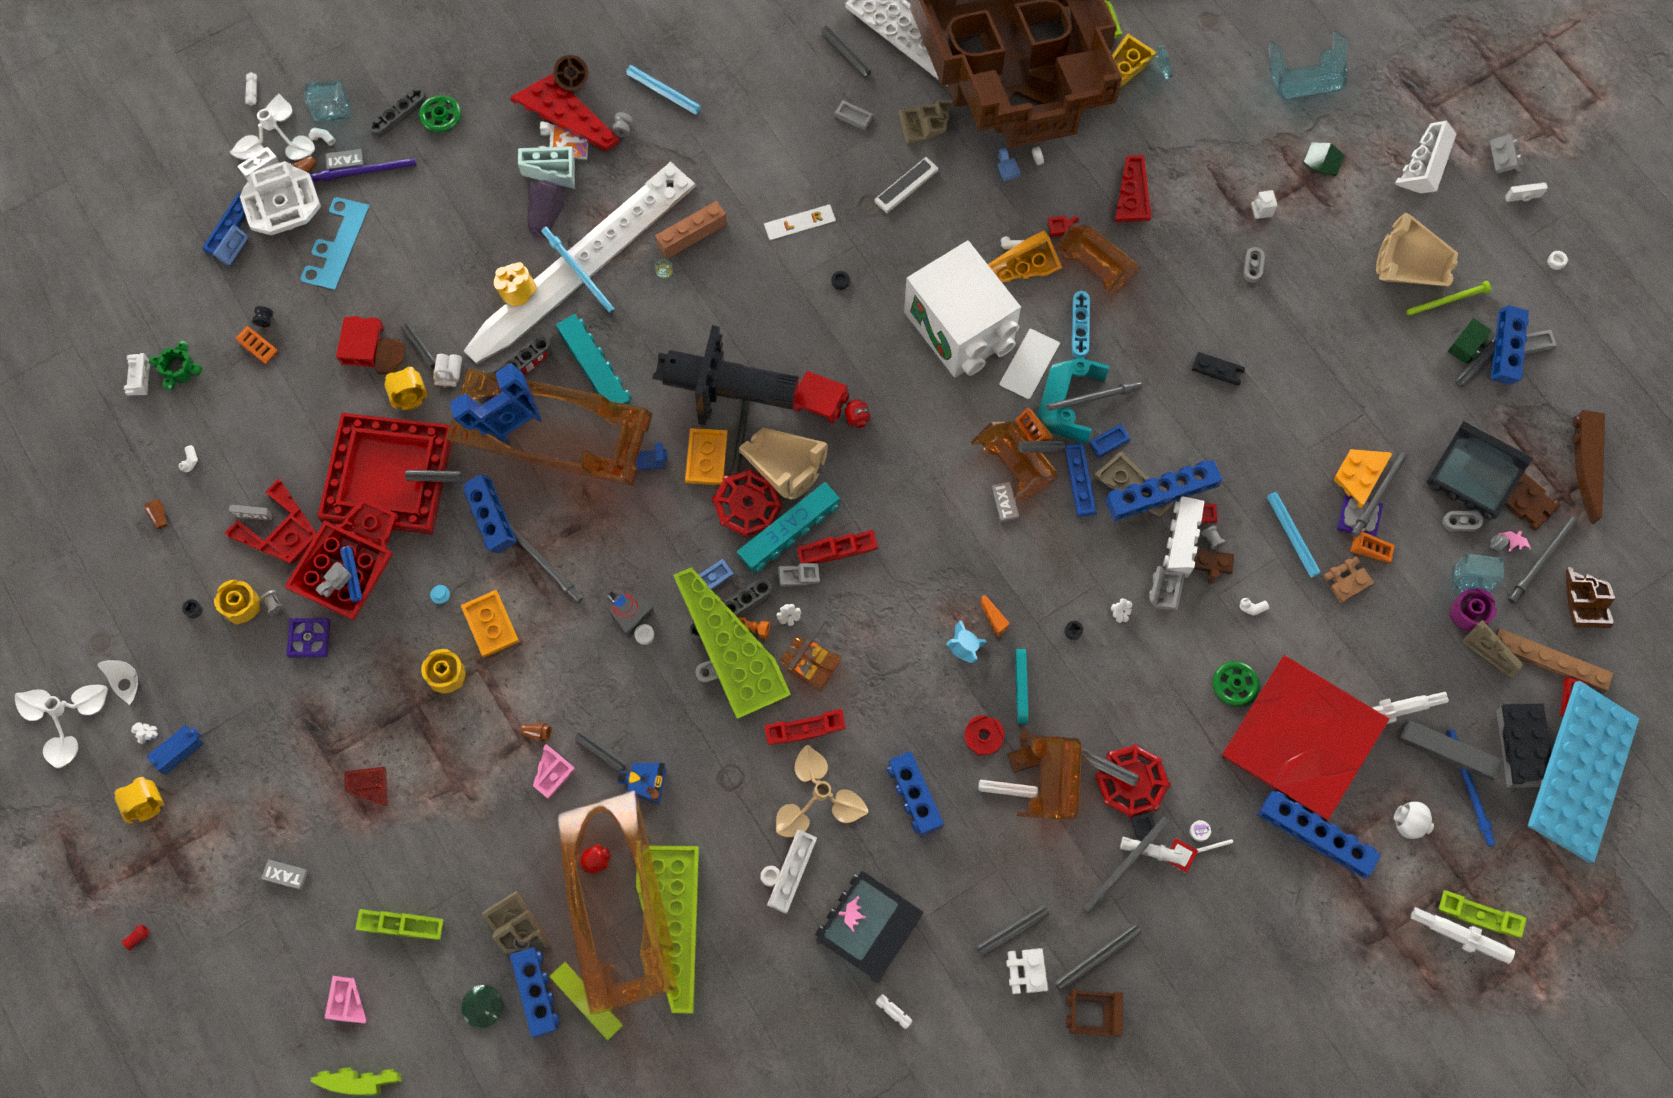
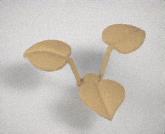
(812, 766)

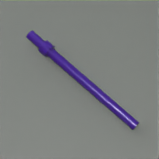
(327, 175)

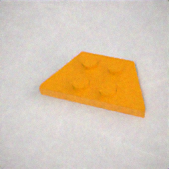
(1361, 472)

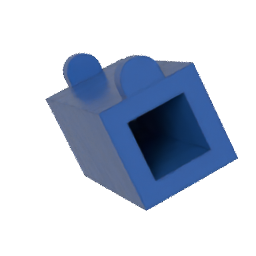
(175, 749)

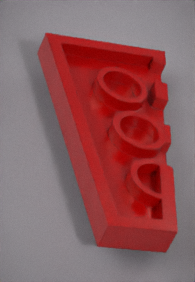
(1134, 195)

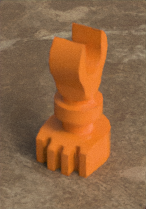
(762, 628)

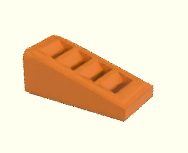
(248, 336)
(1043, 433)
(1360, 547)
(997, 621)

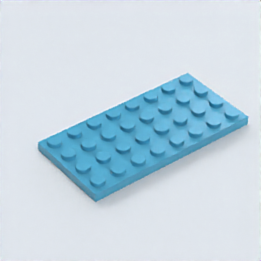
(1583, 772)

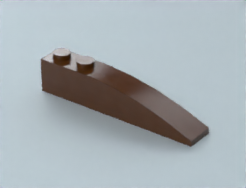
(1589, 460)

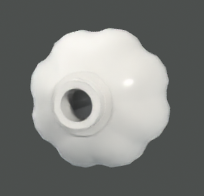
(1413, 820)

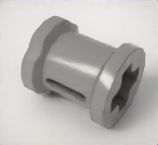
(1213, 538)
(272, 602)

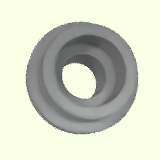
(1498, 542)

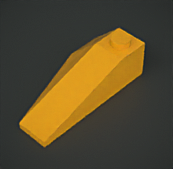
(1028, 259)

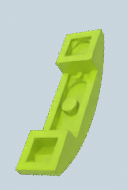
(1482, 916)

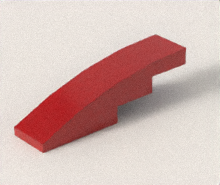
(838, 548)

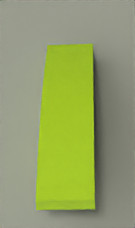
(399, 924)
(574, 988)

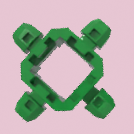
(170, 354)

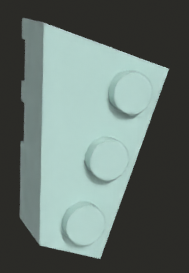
(548, 164)

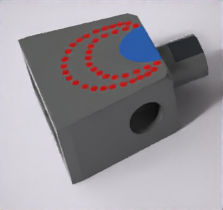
(629, 611)

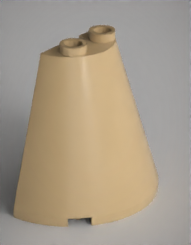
(1415, 255)
(785, 460)

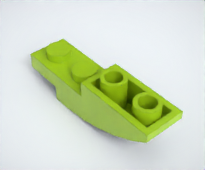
(348, 1081)

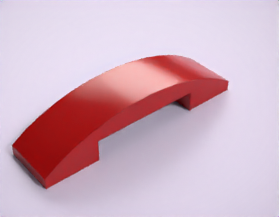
(805, 728)

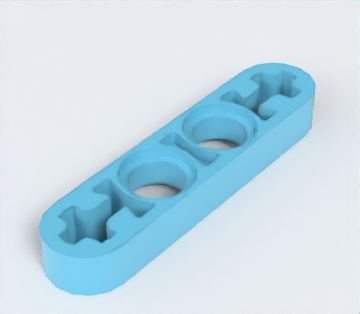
(1080, 324)

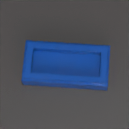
(1109, 441)

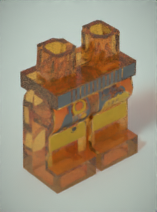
(811, 662)

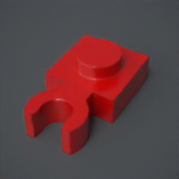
(1059, 225)

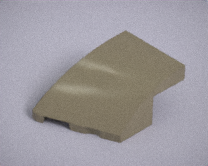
(925, 120)
(514, 925)

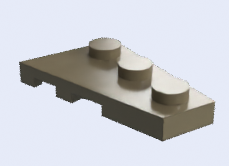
(1490, 647)

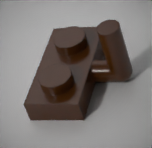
(1214, 562)
(1023, 758)

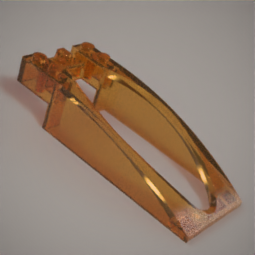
(632, 420)
(656, 937)

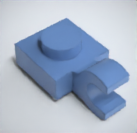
(1006, 167)

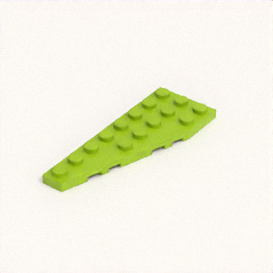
(740, 661)
(678, 884)

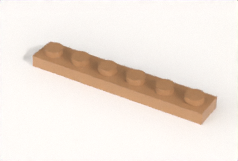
(1556, 661)

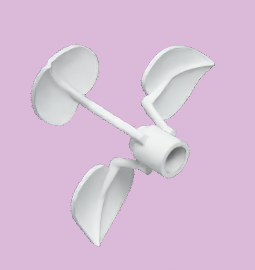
(276, 111)
(34, 703)

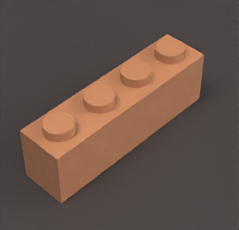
(691, 230)

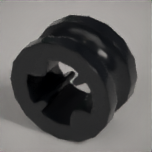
(197, 610)
(1074, 636)

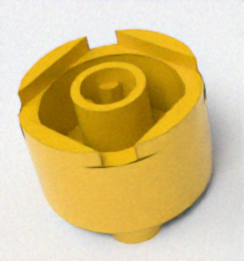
(514, 284)
(405, 389)
(241, 611)
(436, 663)
(138, 800)

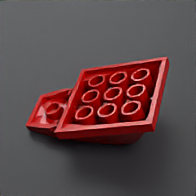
(367, 532)

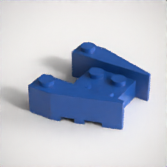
(503, 412)

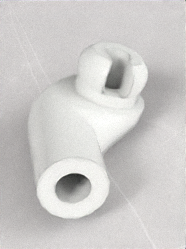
(327, 137)
(1008, 244)
(191, 460)
(1250, 608)

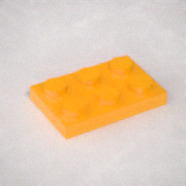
(706, 456)
(490, 623)

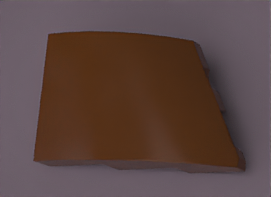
(1589, 600)

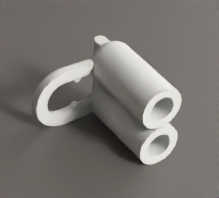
(447, 370)

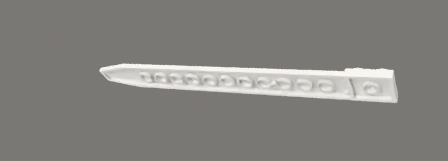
(590, 254)

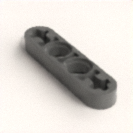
(395, 110)

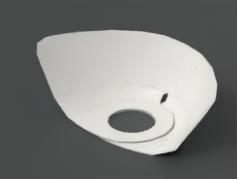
(115, 672)

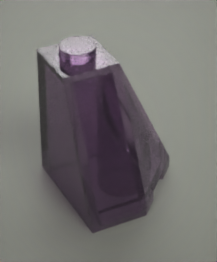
(544, 206)

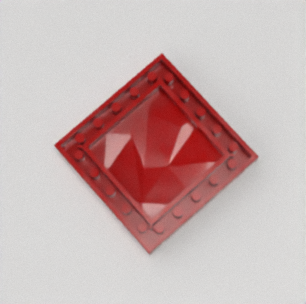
(372, 463)
(1305, 737)

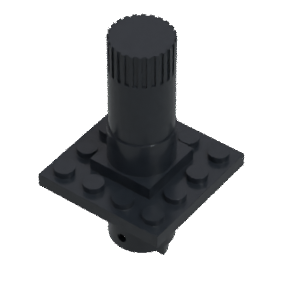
(715, 377)

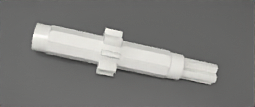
(1409, 705)
(1470, 938)

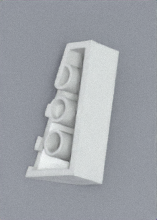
(1429, 159)
(1184, 535)

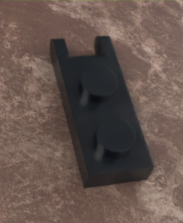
(1217, 368)

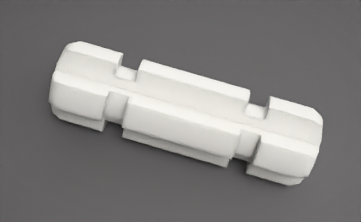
(251, 89)
(893, 1011)

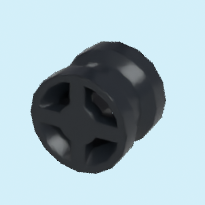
(262, 316)

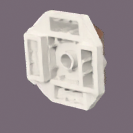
(274, 186)

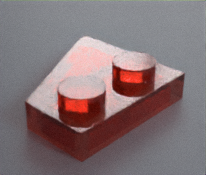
(368, 784)

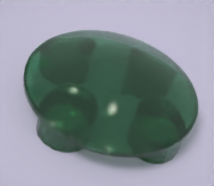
(482, 1006)

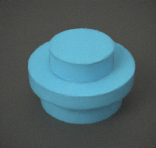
(440, 594)

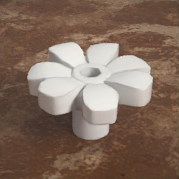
(1121, 610)
(789, 614)
(144, 732)

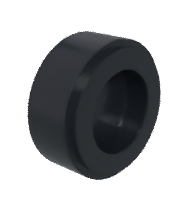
(840, 280)

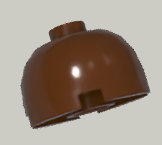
(570, 72)

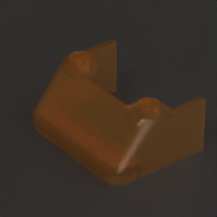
(1099, 255)
(1028, 468)
(1058, 778)

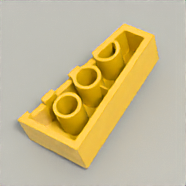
(1132, 58)

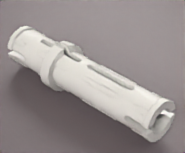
(1155, 851)

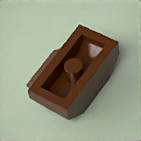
(389, 355)

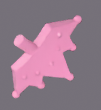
(1516, 540)
(852, 914)

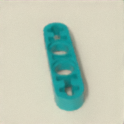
(1021, 686)

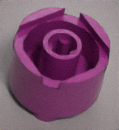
(1472, 607)

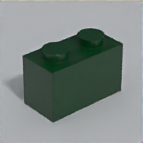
(1470, 340)

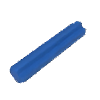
(353, 582)

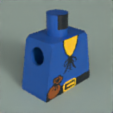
(646, 780)

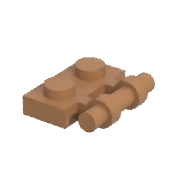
(1351, 585)

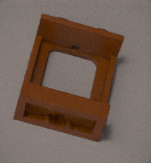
(1112, 1013)

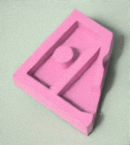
(552, 772)
(344, 1001)

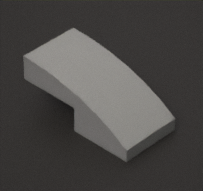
(798, 575)

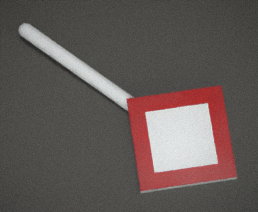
(1190, 853)

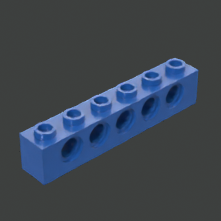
(1120, 509)
(1368, 855)

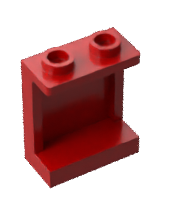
(359, 341)
(821, 396)

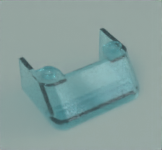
(1310, 80)

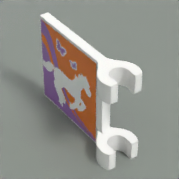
(564, 138)

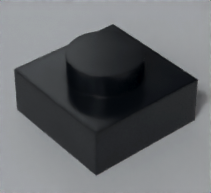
(1142, 824)

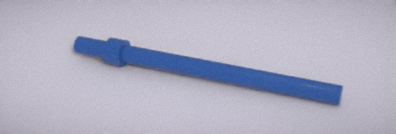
(1484, 824)

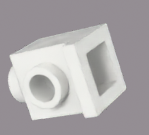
(1264, 205)

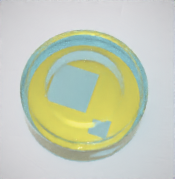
(663, 268)

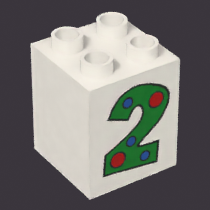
(962, 310)

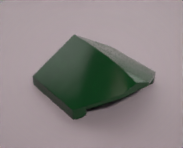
(1324, 158)

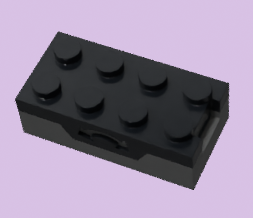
(1524, 743)

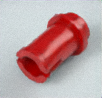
(135, 937)

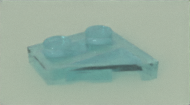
(1163, 62)

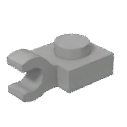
(336, 579)

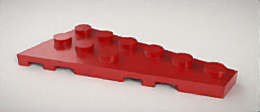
(565, 111)

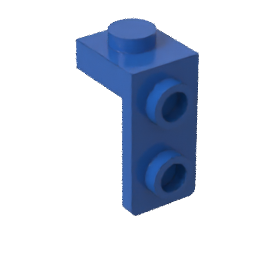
(652, 459)

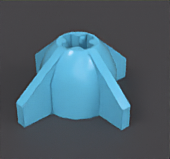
(965, 644)

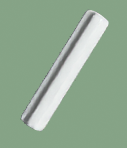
(1008, 788)

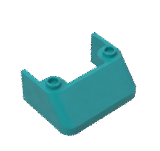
(1061, 421)

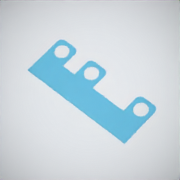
(339, 249)

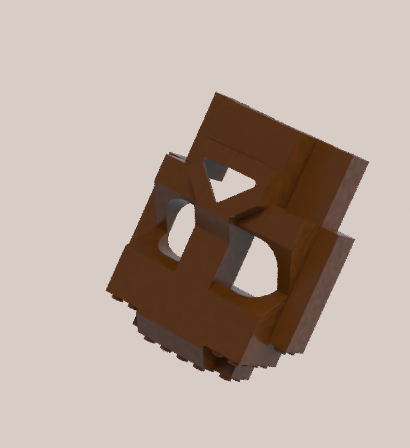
(1057, 72)

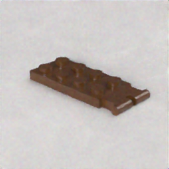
(1531, 502)

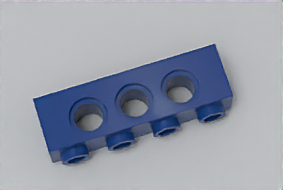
(1504, 353)
(483, 487)
(907, 763)
(520, 963)

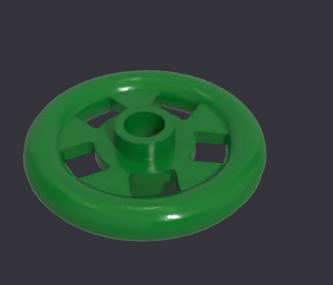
(446, 125)
(1246, 671)

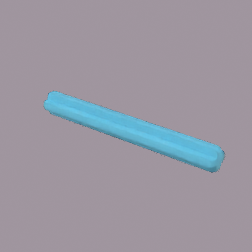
(663, 89)
(1293, 534)

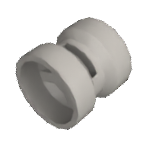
(622, 124)

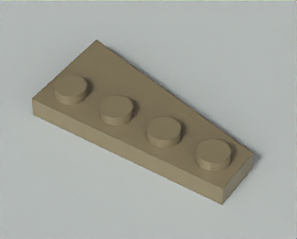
(1123, 472)

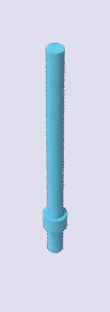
(556, 244)

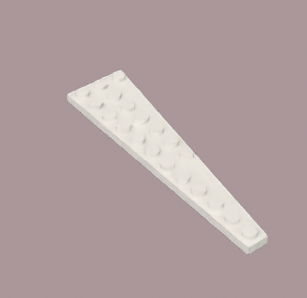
(896, 24)

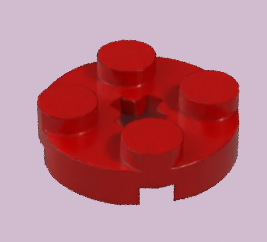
(985, 724)

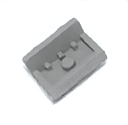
(1505, 153)
(1166, 589)

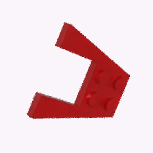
(289, 539)

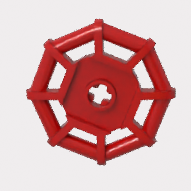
(737, 507)
(1143, 786)

